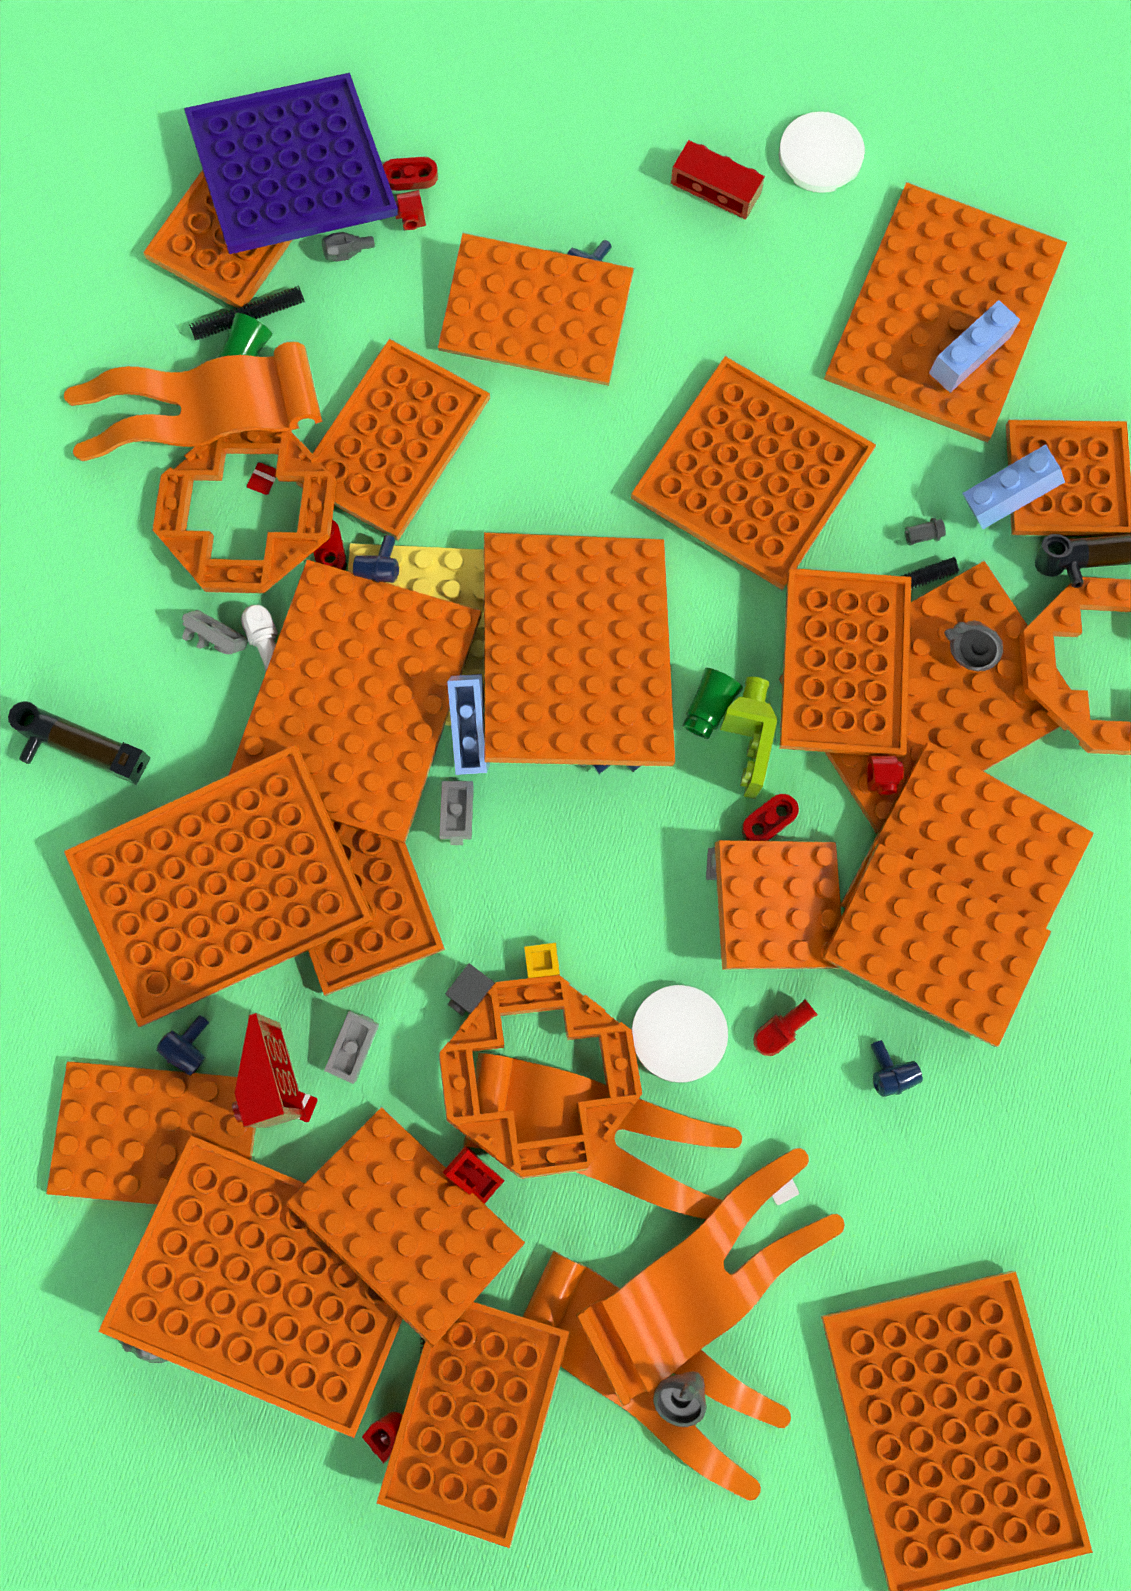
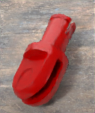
(781, 1030)

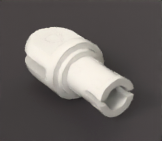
(260, 631)

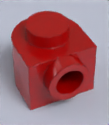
(410, 210)
(884, 774)
(382, 1435)

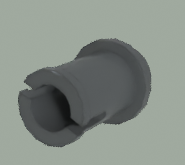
(926, 531)

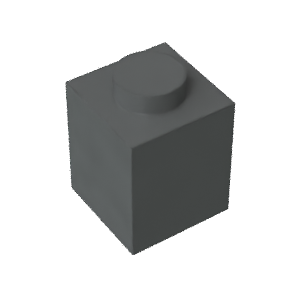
(468, 990)

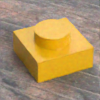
(542, 960)

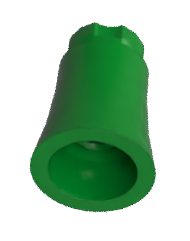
(245, 337)
(711, 702)

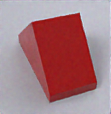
(473, 1175)

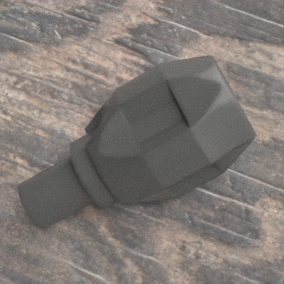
(343, 246)

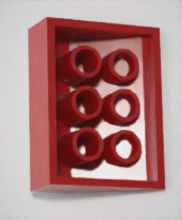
(266, 1080)

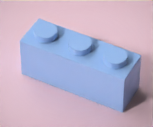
(974, 346)
(1014, 486)
(467, 723)

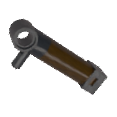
(1061, 554)
(116, 757)

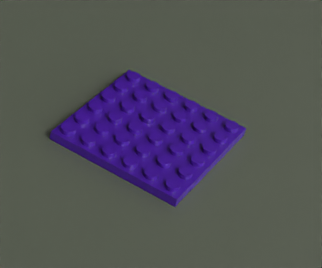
(290, 162)

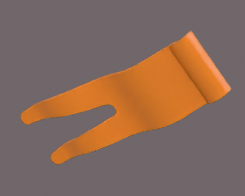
(214, 400)
(546, 1108)
(571, 1287)
(688, 1294)

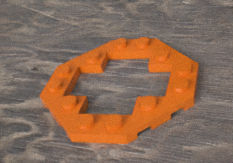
(282, 549)
(1039, 670)
(497, 1130)

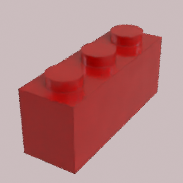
(717, 179)

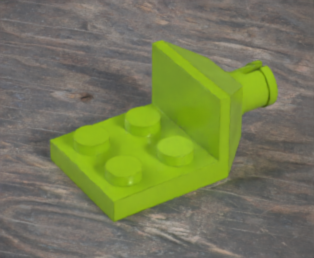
(755, 719)

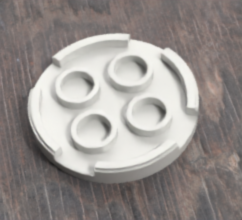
(821, 151)
(679, 1033)

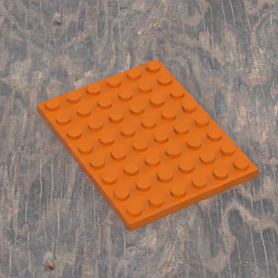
(924, 289)
(576, 651)
(361, 693)
(958, 709)
(218, 885)
(252, 1293)
(955, 1435)

